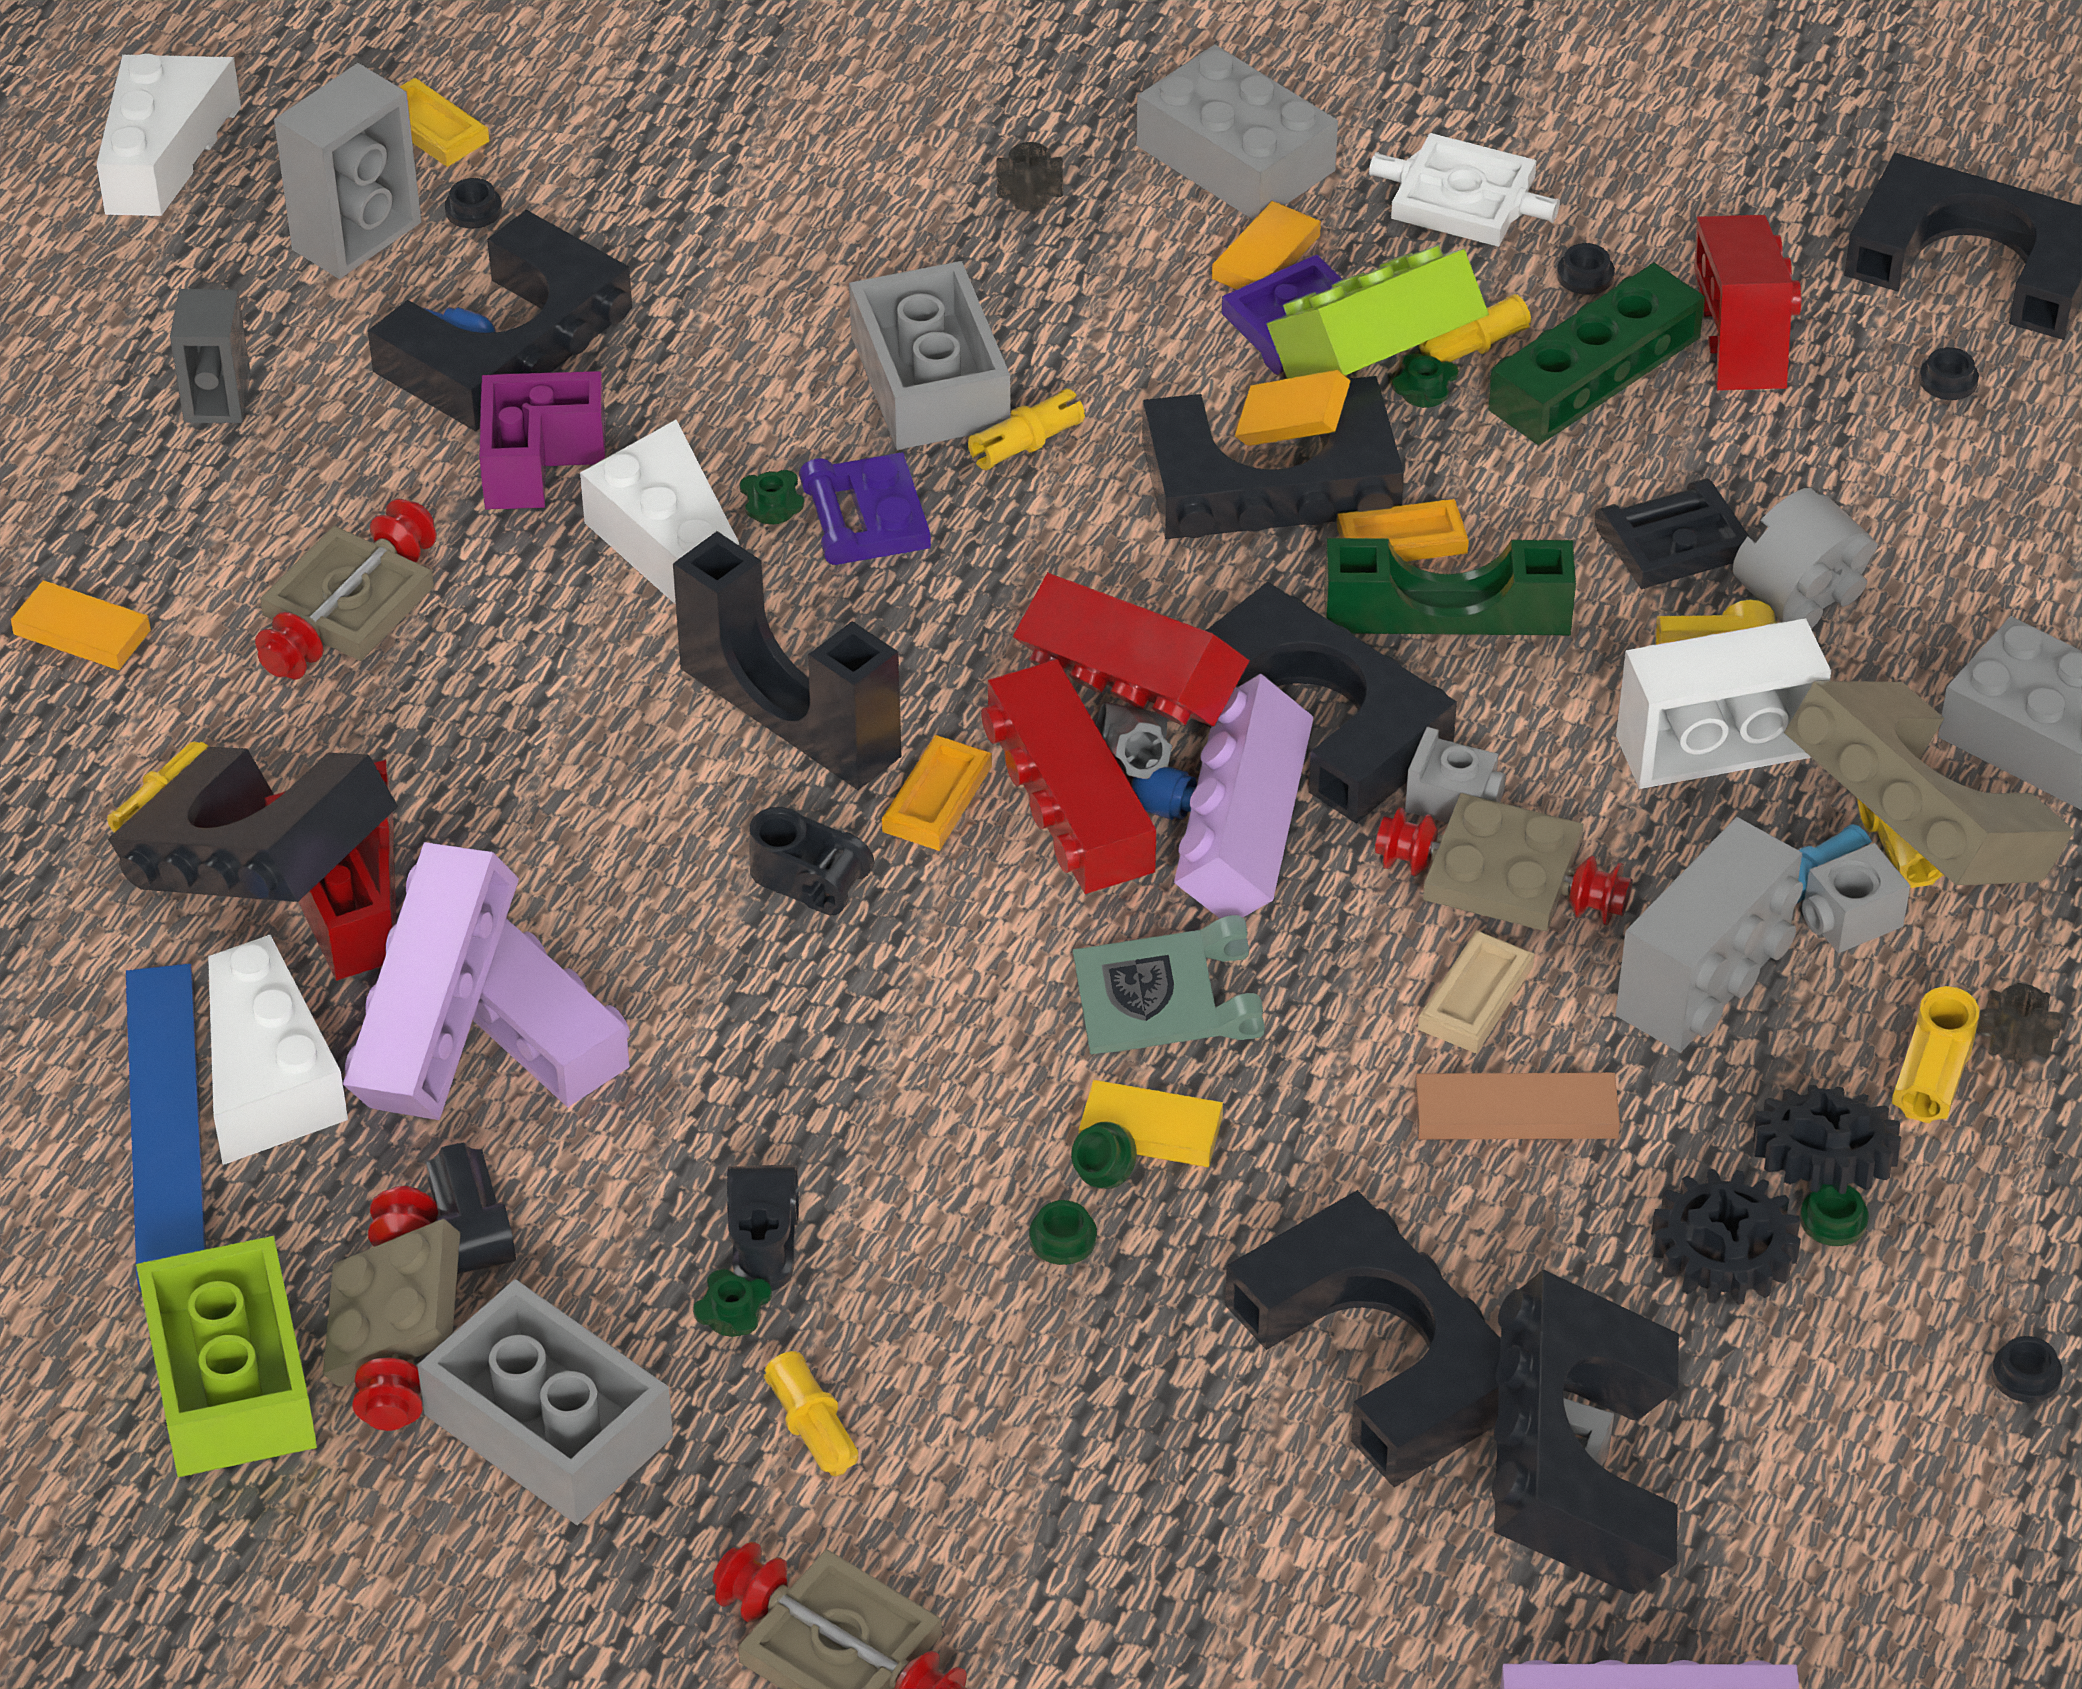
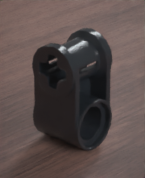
(803, 859)
(763, 1221)

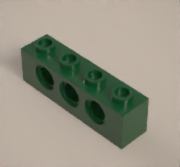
(1595, 353)

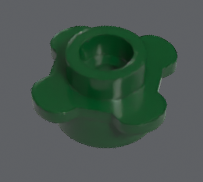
(1424, 380)
(772, 496)
(737, 1317)

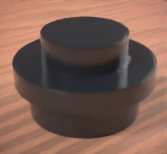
(473, 204)
(1585, 269)
(1949, 374)
(2027, 1370)

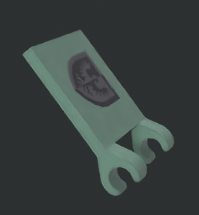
(1162, 989)

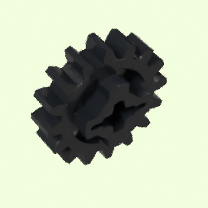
(1827, 1138)
(1725, 1236)

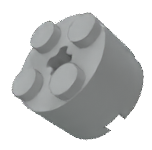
(1805, 557)

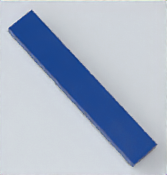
(165, 1113)

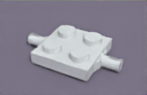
(1463, 189)

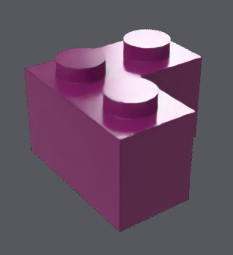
(534, 425)

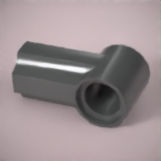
(1135, 738)

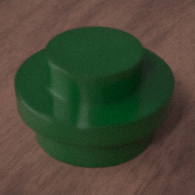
(1104, 1155)
(1834, 1217)
(1063, 1233)

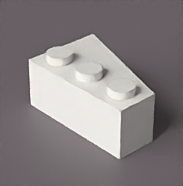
(160, 125)
(653, 504)
(267, 1054)

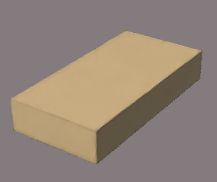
(1476, 991)

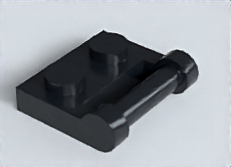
(1673, 534)

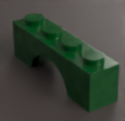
(1517, 593)

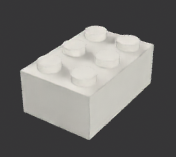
(1716, 702)

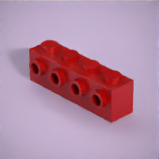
(1131, 651)
(1069, 777)

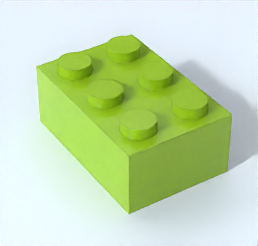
(1378, 313)
(226, 1356)

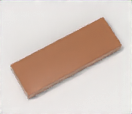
(1516, 1106)

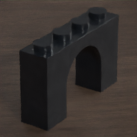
(1928, 202)
(565, 277)
(1209, 493)
(836, 716)
(1375, 747)
(220, 839)
(1360, 1260)
(1545, 1481)

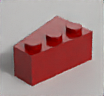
(1750, 299)
(355, 901)

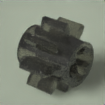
(1029, 176)
(2019, 1023)

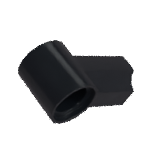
(468, 1202)

